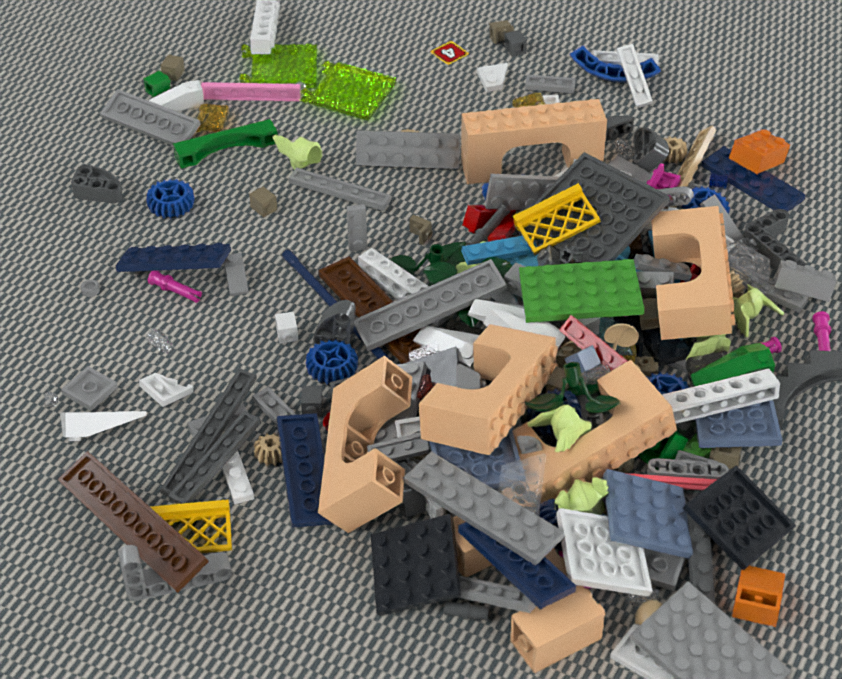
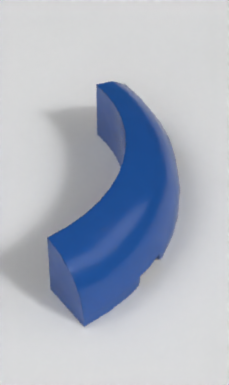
(609, 71)

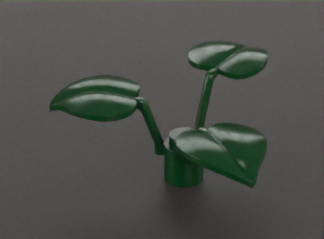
(447, 253)
(440, 271)
(577, 386)

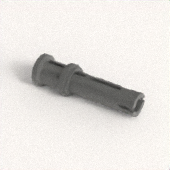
(487, 229)

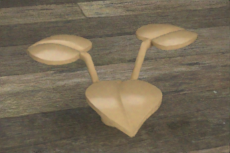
(619, 334)

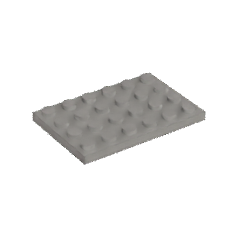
(702, 642)

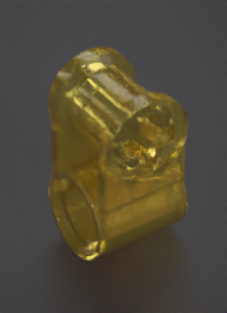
(529, 100)

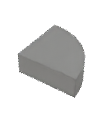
(529, 444)

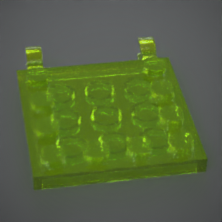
(284, 65)
(350, 90)

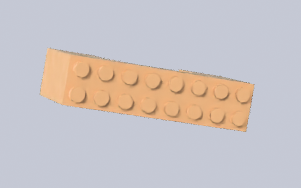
(492, 133)
(706, 302)
(480, 418)
(634, 426)
(355, 481)
(548, 632)

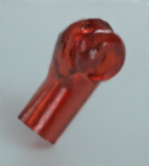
(425, 387)

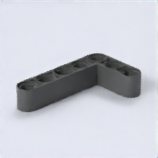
(764, 232)

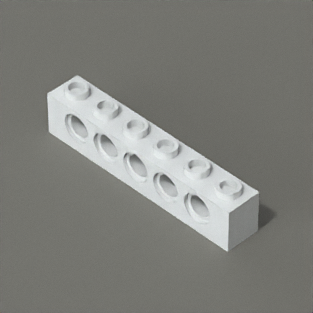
(264, 26)
(391, 277)
(723, 395)

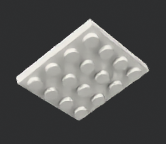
(596, 560)

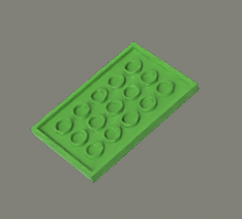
(580, 290)

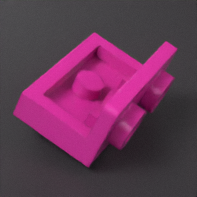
(663, 179)

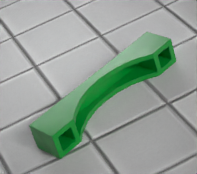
(193, 150)

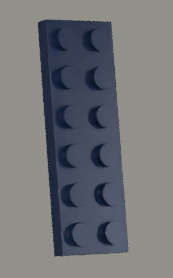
(761, 186)
(173, 257)
(302, 467)
(539, 583)

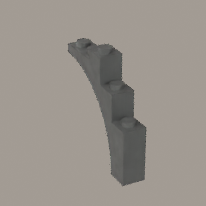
(798, 377)

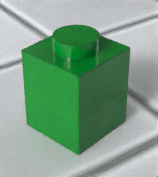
(157, 83)

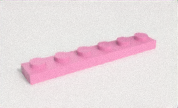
(251, 91)

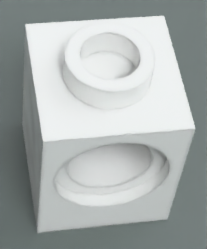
(286, 327)

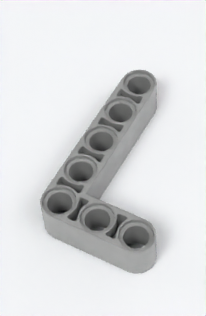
(147, 583)

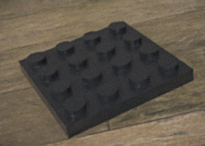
(739, 517)
(415, 565)

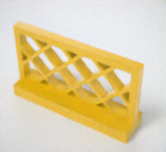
(546, 208)
(200, 511)

